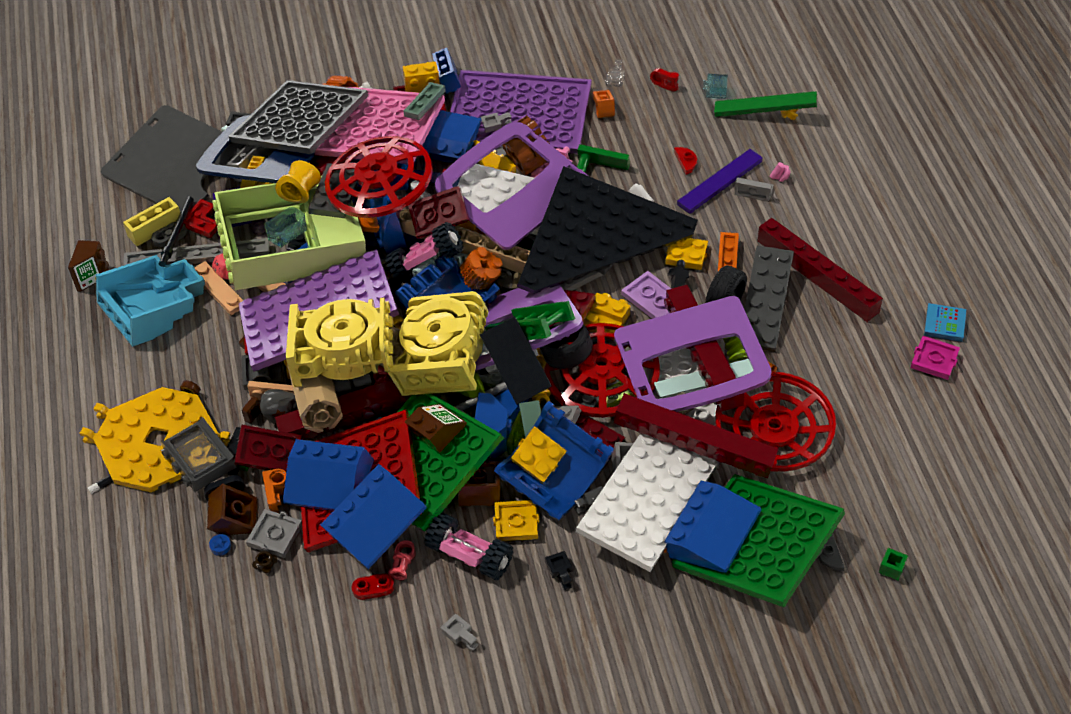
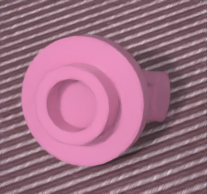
(780, 172)

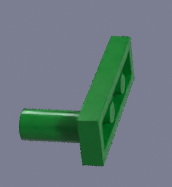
(601, 156)

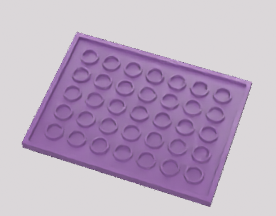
(552, 102)
(267, 315)

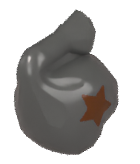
(276, 403)

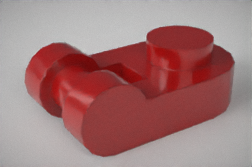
(660, 77)

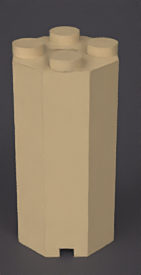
(317, 403)

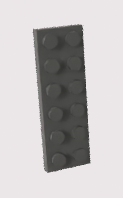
(768, 293)

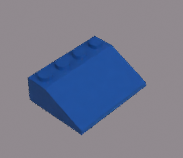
(451, 136)
(389, 227)
(324, 473)
(373, 516)
(711, 527)

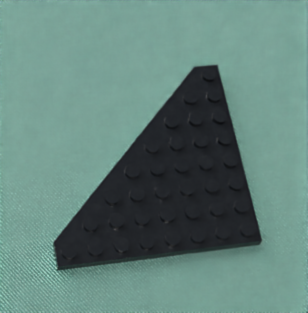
(595, 227)

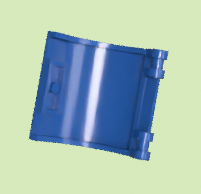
(574, 472)

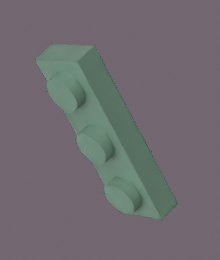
(424, 101)

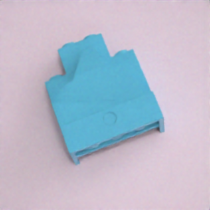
(147, 297)

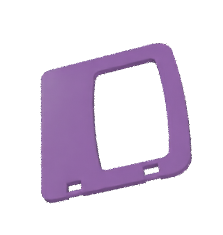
(525, 209)
(501, 309)
(688, 328)

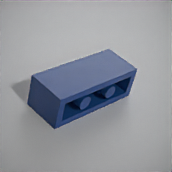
(447, 70)

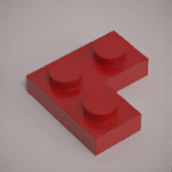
(199, 220)

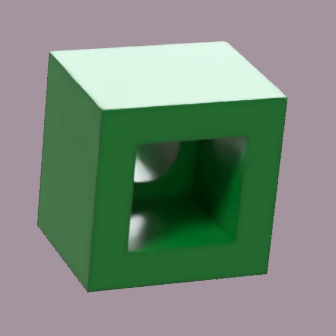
(893, 564)

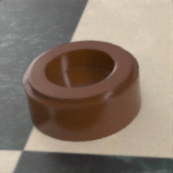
(190, 387)

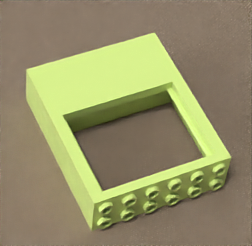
(332, 242)

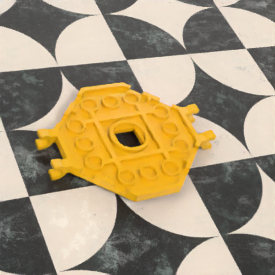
(127, 426)

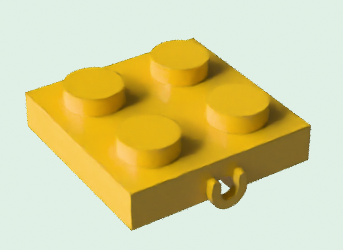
(690, 250)
(538, 455)
(516, 520)

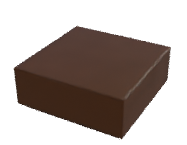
(251, 410)

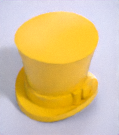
(298, 182)

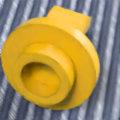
(791, 114)
(544, 395)

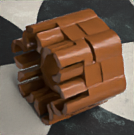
(521, 154)

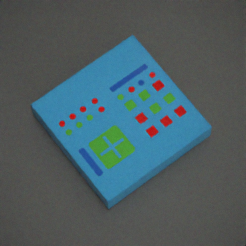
(945, 322)

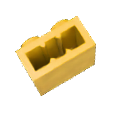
(419, 76)

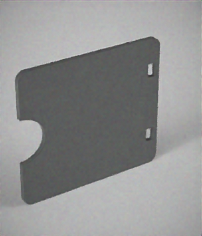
(164, 157)

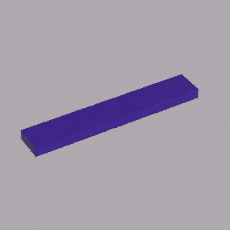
(719, 181)

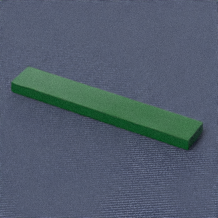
(765, 104)

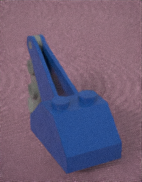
(497, 411)

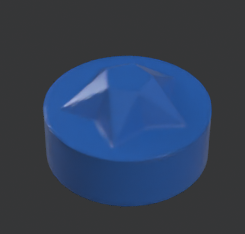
(220, 544)

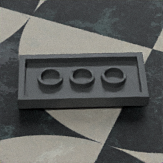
(320, 203)

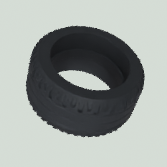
(727, 283)
(570, 355)

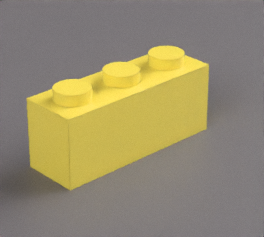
(143, 225)

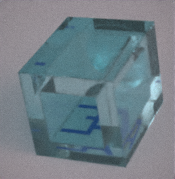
(716, 86)

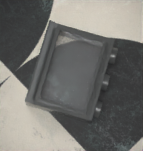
(198, 455)

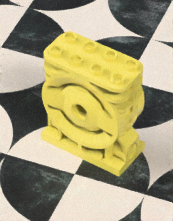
(339, 340)
(440, 344)

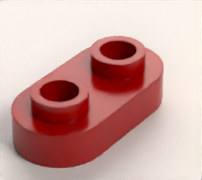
(372, 586)

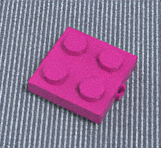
(935, 357)

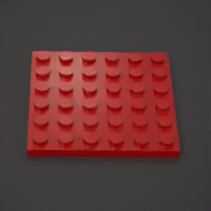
(389, 444)

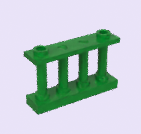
(537, 319)

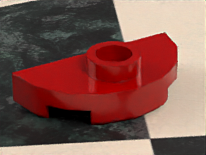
(686, 158)

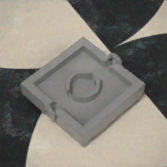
(274, 533)

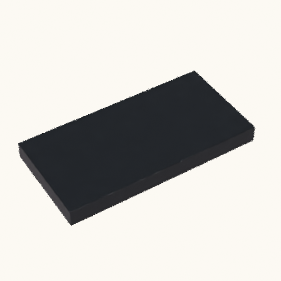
(515, 360)

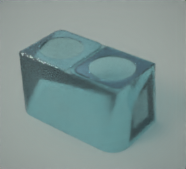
(283, 220)

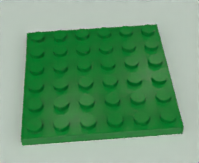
(445, 473)
(779, 545)

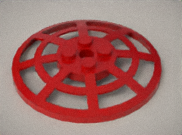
(369, 179)
(600, 374)
(785, 418)

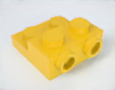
(607, 311)

